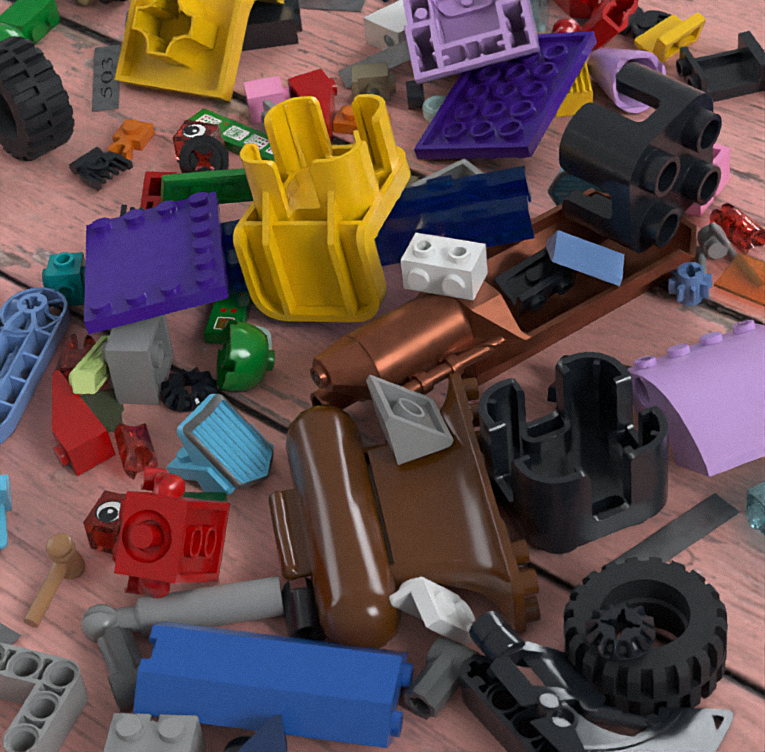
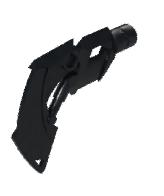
(571, 705)

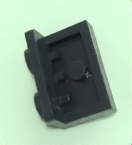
(533, 282)

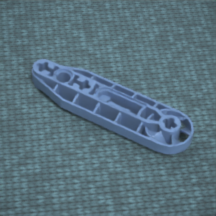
(26, 347)

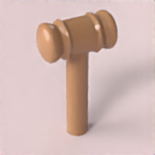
(67, 564)

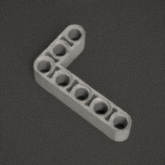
(50, 696)

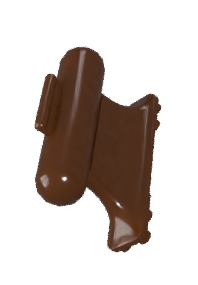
(374, 524)

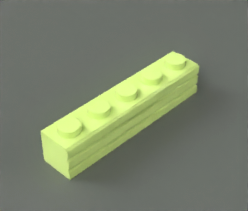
(90, 371)

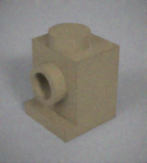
(373, 79)

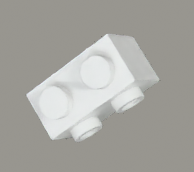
(444, 266)

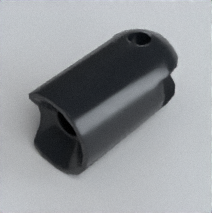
(301, 612)

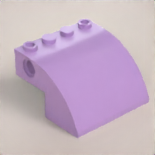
(466, 35)
(709, 397)

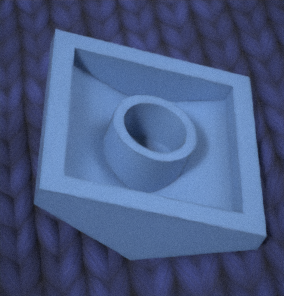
(586, 257)

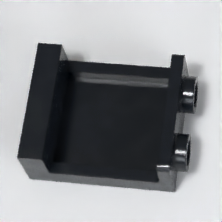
(728, 72)

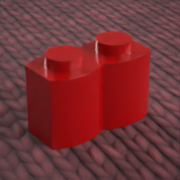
(609, 19)

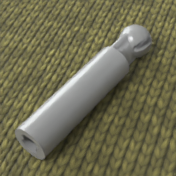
(198, 606)

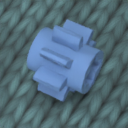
(690, 283)

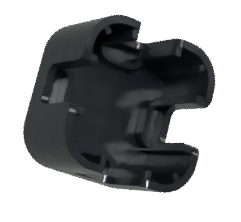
(645, 166)
(582, 464)

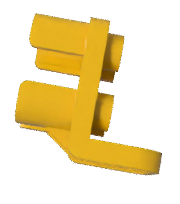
(317, 213)

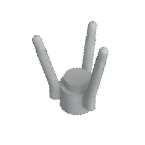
(713, 244)

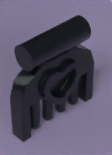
(643, 21)
(97, 165)

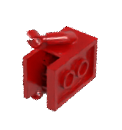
(168, 536)

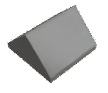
(408, 420)

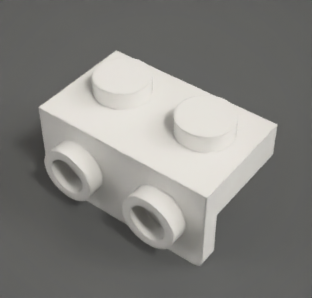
(437, 607)

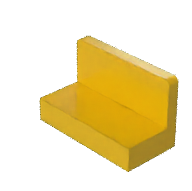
(671, 34)

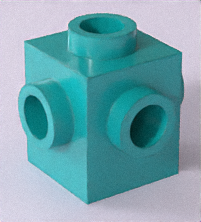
(66, 275)

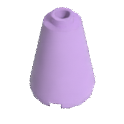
(607, 62)

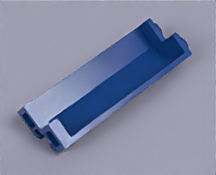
(251, 676)

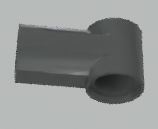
(122, 661)
(438, 678)

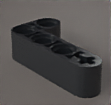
(499, 709)

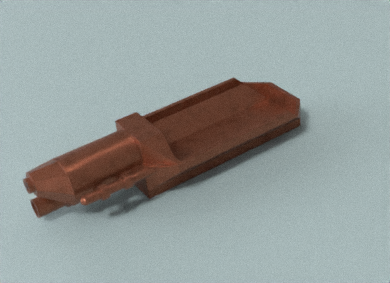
(483, 336)

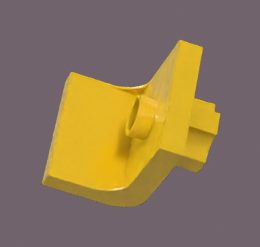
(184, 46)

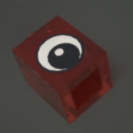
(194, 128)
(103, 522)

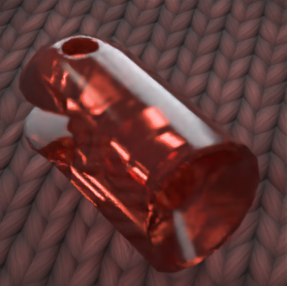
(738, 227)
(71, 355)
(135, 448)

